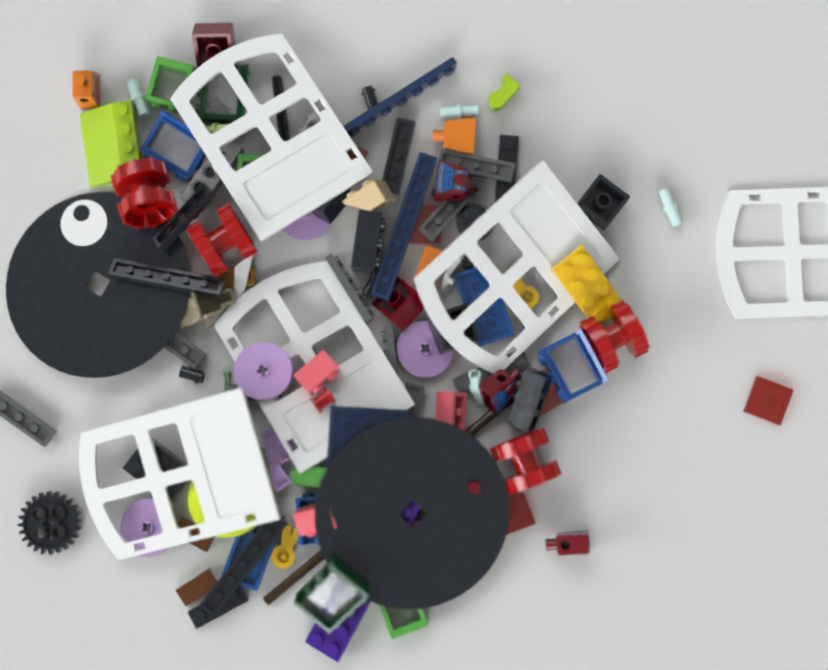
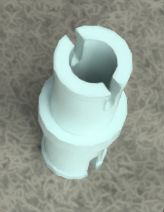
(138, 98)
(459, 111)
(670, 207)
(475, 380)

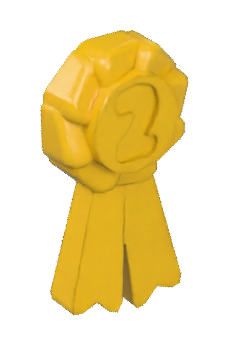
(527, 293)
(283, 554)

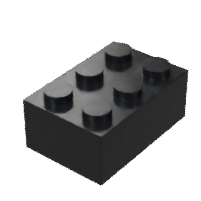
(368, 242)
(167, 462)

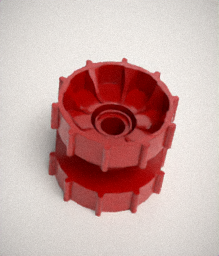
(144, 194)
(221, 239)
(623, 332)
(525, 460)

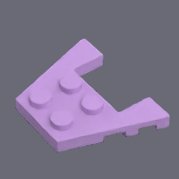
(277, 456)

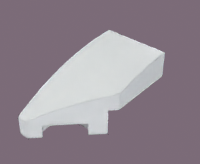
(447, 280)

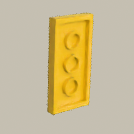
(586, 284)

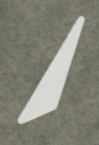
(241, 275)

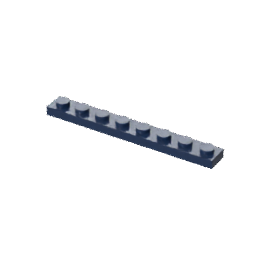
(400, 98)
(404, 226)

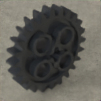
(67, 522)

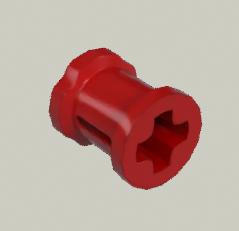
(322, 400)

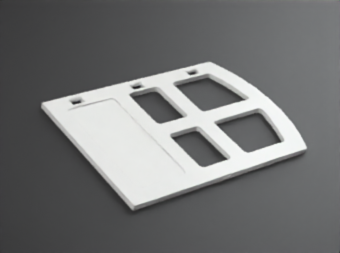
(296, 172)
(546, 229)
(791, 252)
(362, 381)
(221, 462)

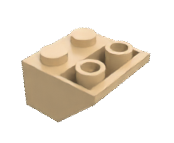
(372, 197)

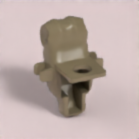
(205, 308)

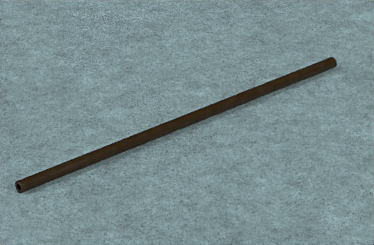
(318, 557)

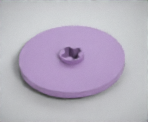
(306, 228)
(410, 353)
(250, 363)
(135, 520)

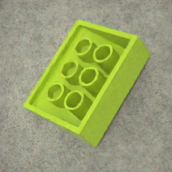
(110, 139)

